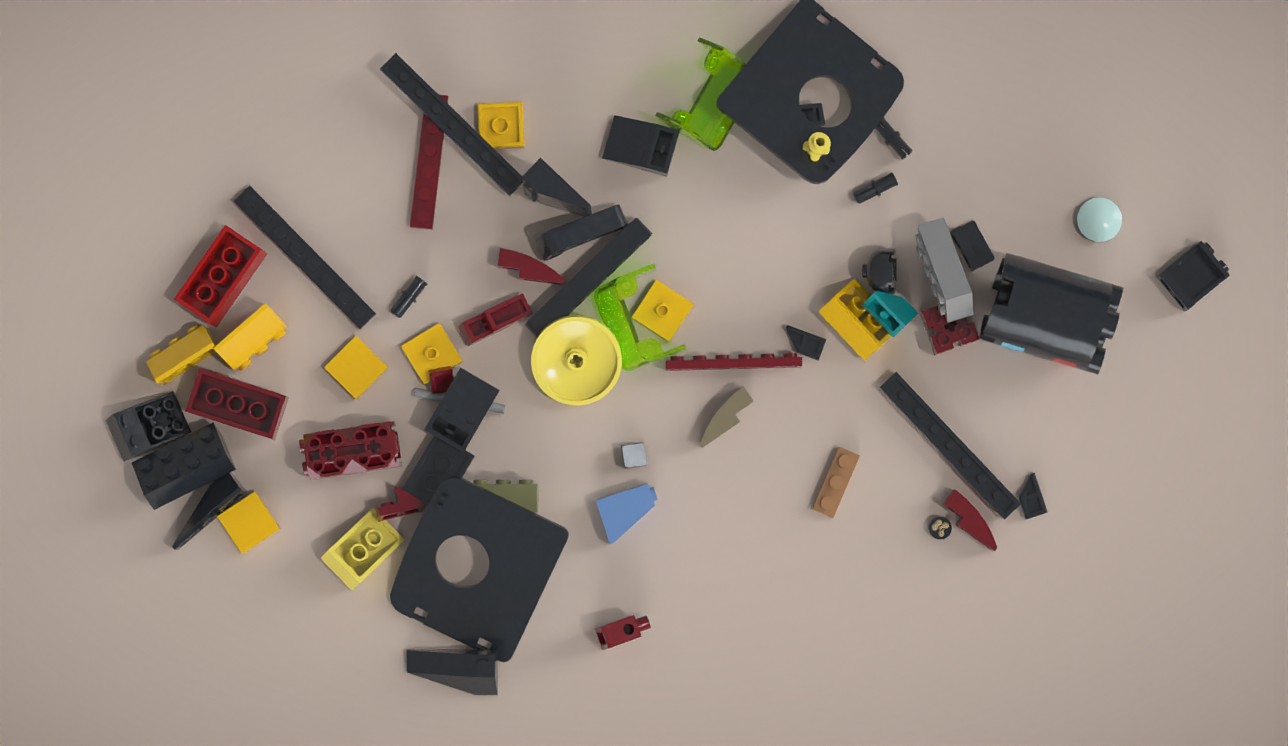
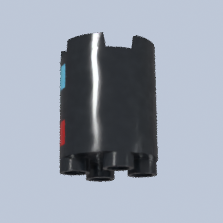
(1052, 313)

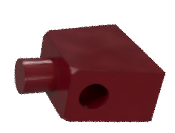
(613, 633)

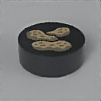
(940, 528)

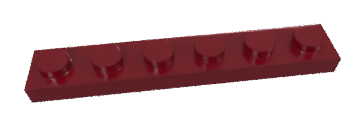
(427, 174)
(723, 362)

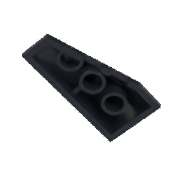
(216, 500)
(462, 669)

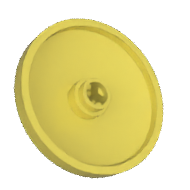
(579, 380)

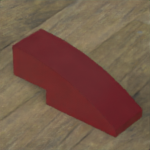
(529, 267)
(495, 319)
(970, 520)

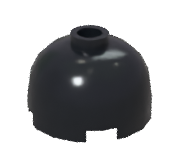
(881, 270)

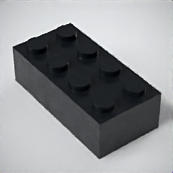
(183, 466)

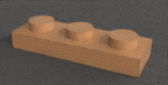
(836, 482)

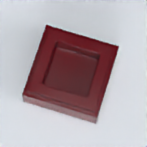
(440, 379)

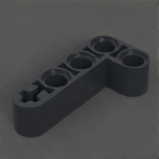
(580, 232)

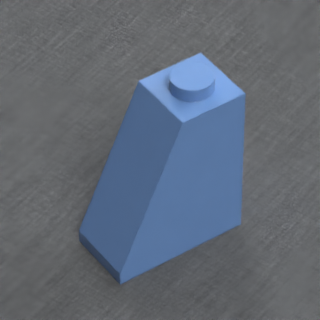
(624, 509)

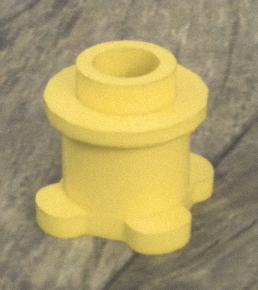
(814, 150)

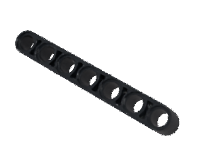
(590, 276)

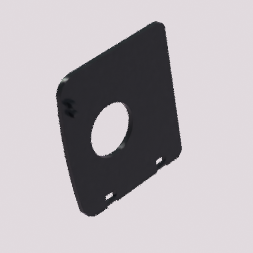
(768, 88)
(521, 560)

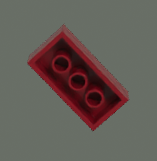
(237, 404)

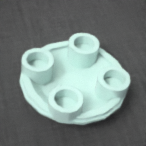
(1099, 219)

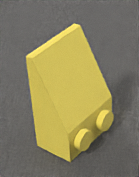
(362, 549)

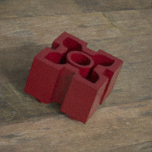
(943, 339)

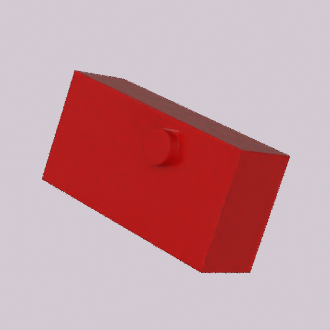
(220, 276)

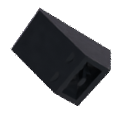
(641, 145)
(462, 409)
(148, 426)

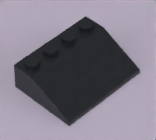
(551, 189)

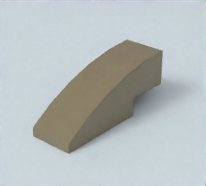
(725, 416)

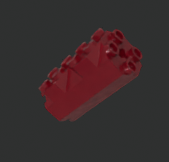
(350, 450)

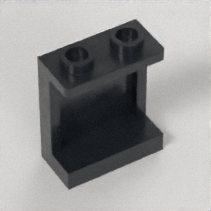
(1193, 275)

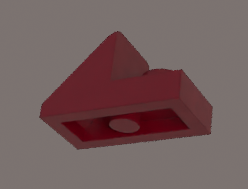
(405, 505)

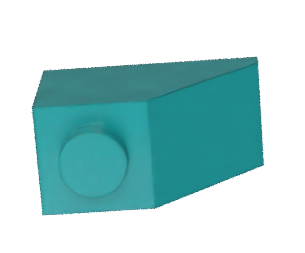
(890, 311)

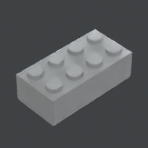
(944, 270)

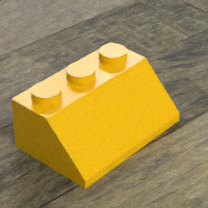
(853, 321)
(251, 338)
(181, 354)

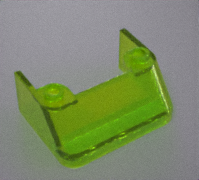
(705, 122)
(615, 315)

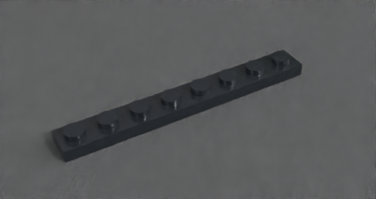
(452, 124)
(305, 257)
(950, 445)

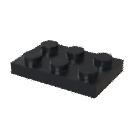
(436, 465)

